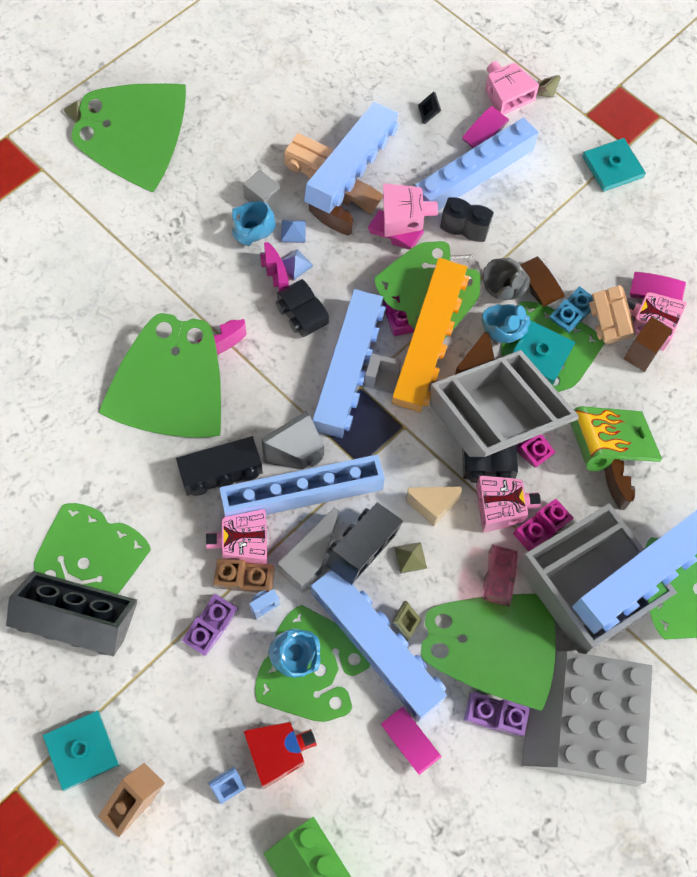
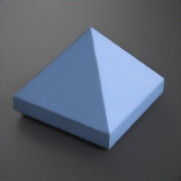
(293, 231)
(296, 264)
(227, 785)

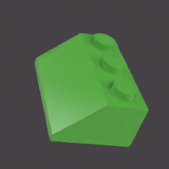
(305, 854)

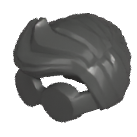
(505, 279)

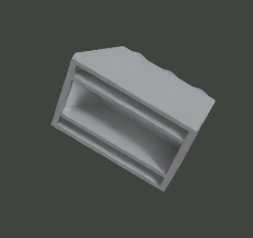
(499, 405)
(575, 564)
(592, 720)

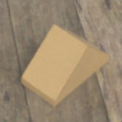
(433, 501)

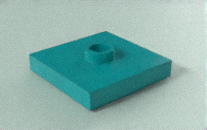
(613, 164)
(545, 350)
(81, 750)

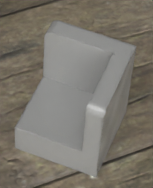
(260, 187)
(382, 373)

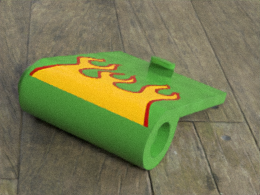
(612, 435)

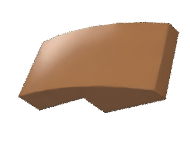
(363, 196)
(243, 576)

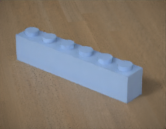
(351, 157)
(480, 163)
(347, 364)
(304, 487)
(639, 577)
(379, 644)

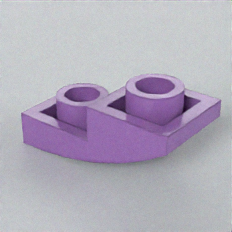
(210, 625)
(497, 714)

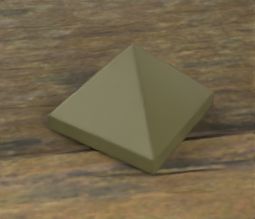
(548, 86)
(74, 112)
(410, 557)
(406, 620)

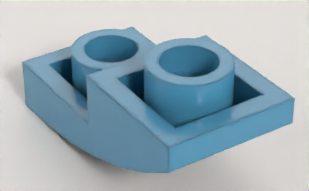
(572, 310)

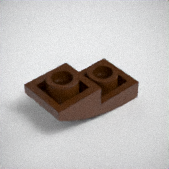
(337, 219)
(542, 282)
(619, 485)

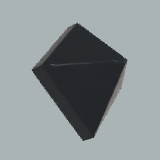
(429, 107)

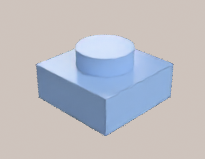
(263, 603)

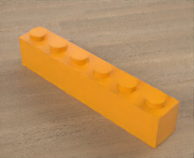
(429, 335)

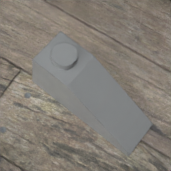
(307, 558)

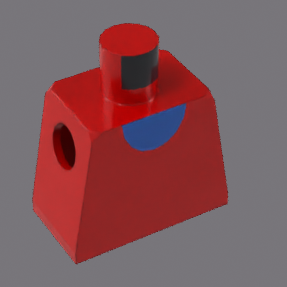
(277, 750)

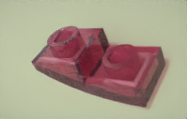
(500, 576)

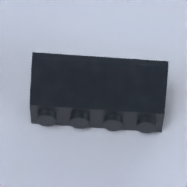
(70, 613)

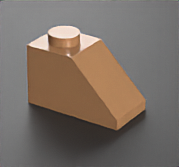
(131, 799)

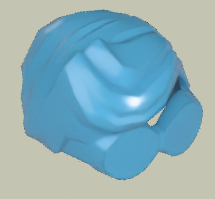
(254, 222)
(505, 322)
(294, 651)

